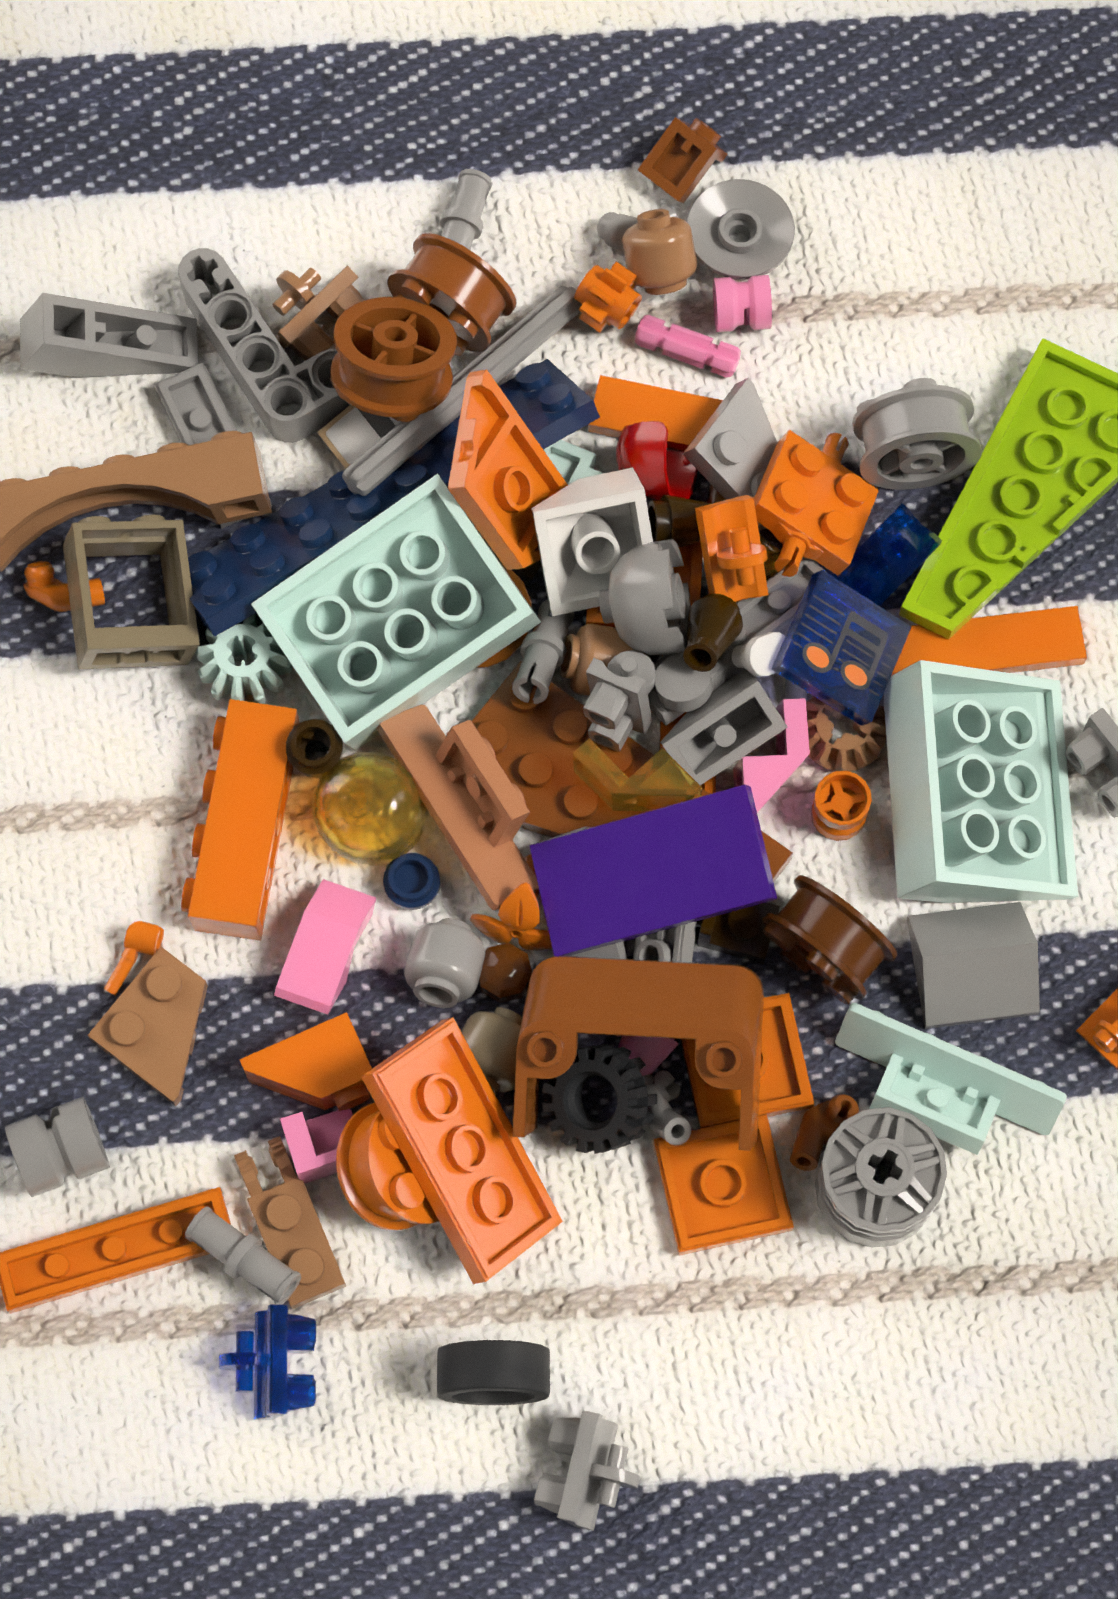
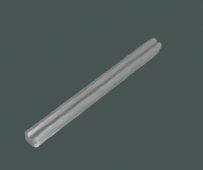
(498, 359)

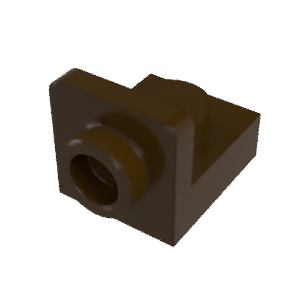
(738, 932)

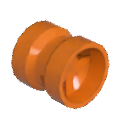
(841, 793)

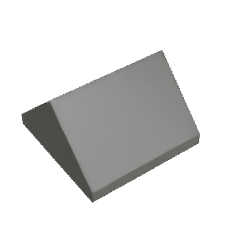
(975, 964)

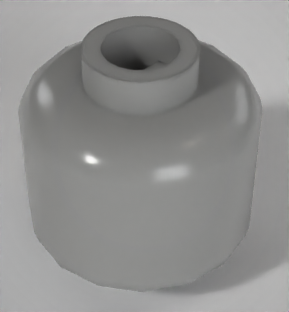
(444, 963)

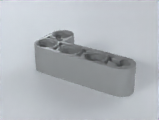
(255, 343)

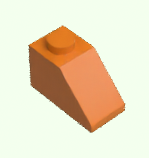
(314, 1066)

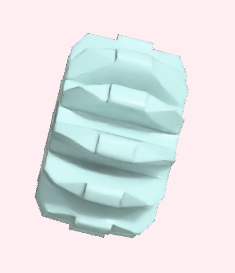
(243, 680)

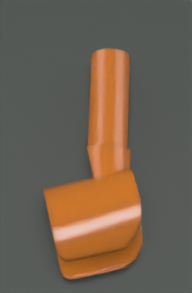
(139, 938)

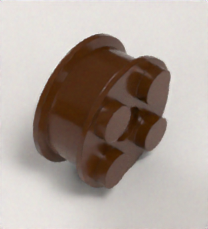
(830, 938)

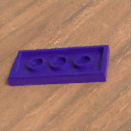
(653, 871)

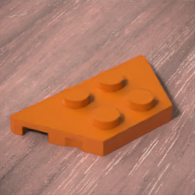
(500, 472)

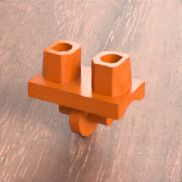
(732, 548)

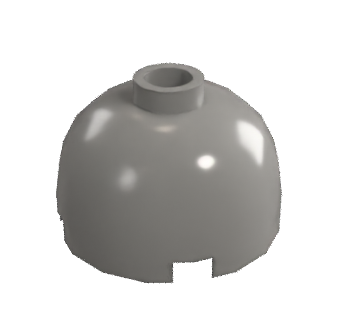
(648, 599)

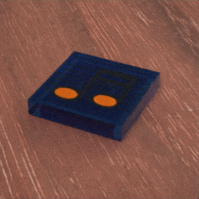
(841, 648)

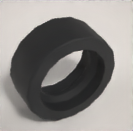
(493, 1372)

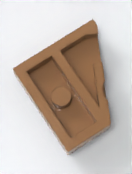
(155, 1024)

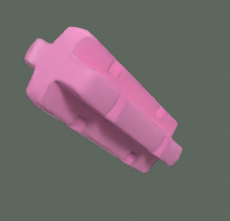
(687, 346)

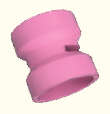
(742, 303)

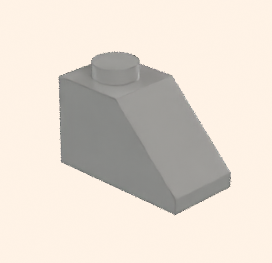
(724, 728)

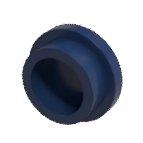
(411, 881)

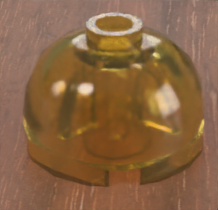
(368, 809)

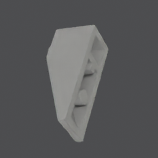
(104, 339)

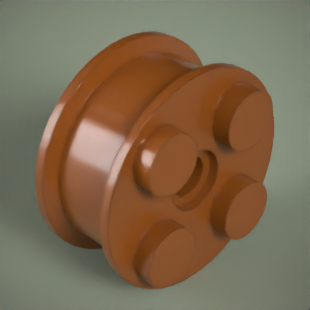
(457, 286)
(393, 357)

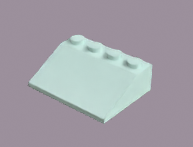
(395, 612)
(978, 786)

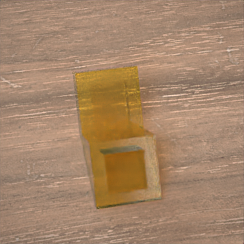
(651, 787)

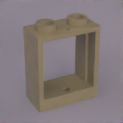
(131, 645)

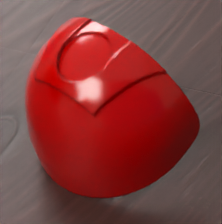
(658, 469)

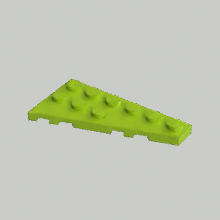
(1033, 481)

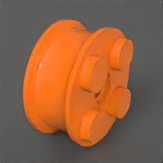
(378, 1176)

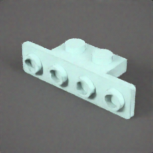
(946, 1084)

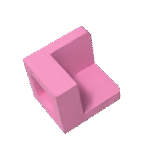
(314, 1142)

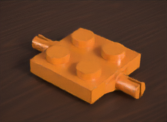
(813, 503)

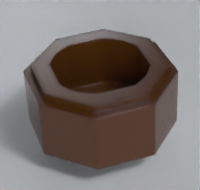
(505, 973)

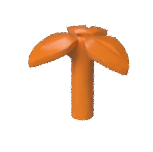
(518, 919)

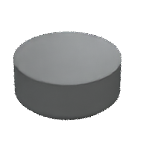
(680, 686)

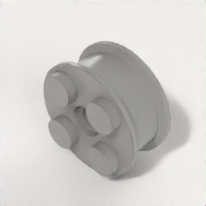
(916, 436)

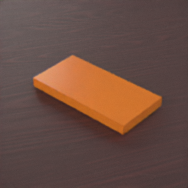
(462, 1150)

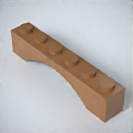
(210, 478)

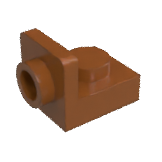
(682, 157)

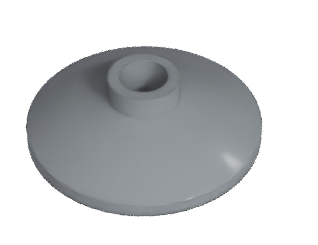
(744, 209)

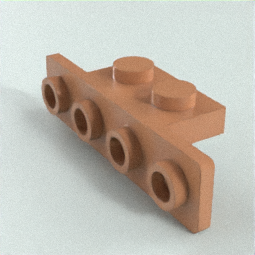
(466, 798)

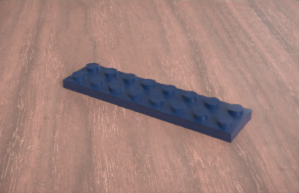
(305, 527)

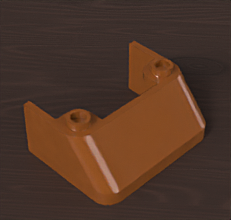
(647, 999)

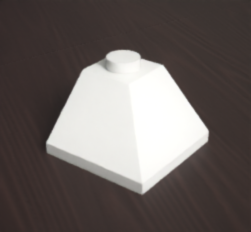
(586, 533)

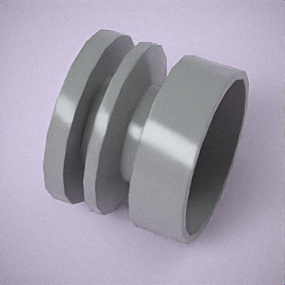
(873, 1211)

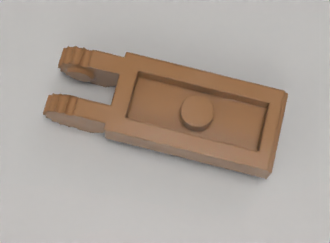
(291, 1227)

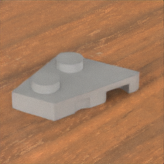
(735, 444)

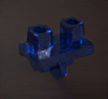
(889, 556)
(275, 1336)

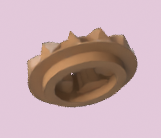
(849, 751)

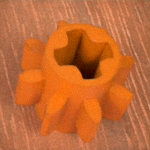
(608, 297)

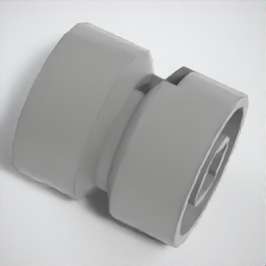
(57, 1147)

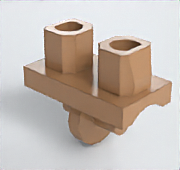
(301, 332)

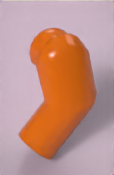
(52, 592)

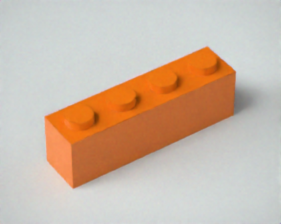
(242, 822)

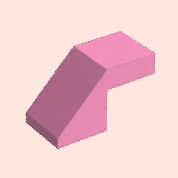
(770, 772)
(324, 946)

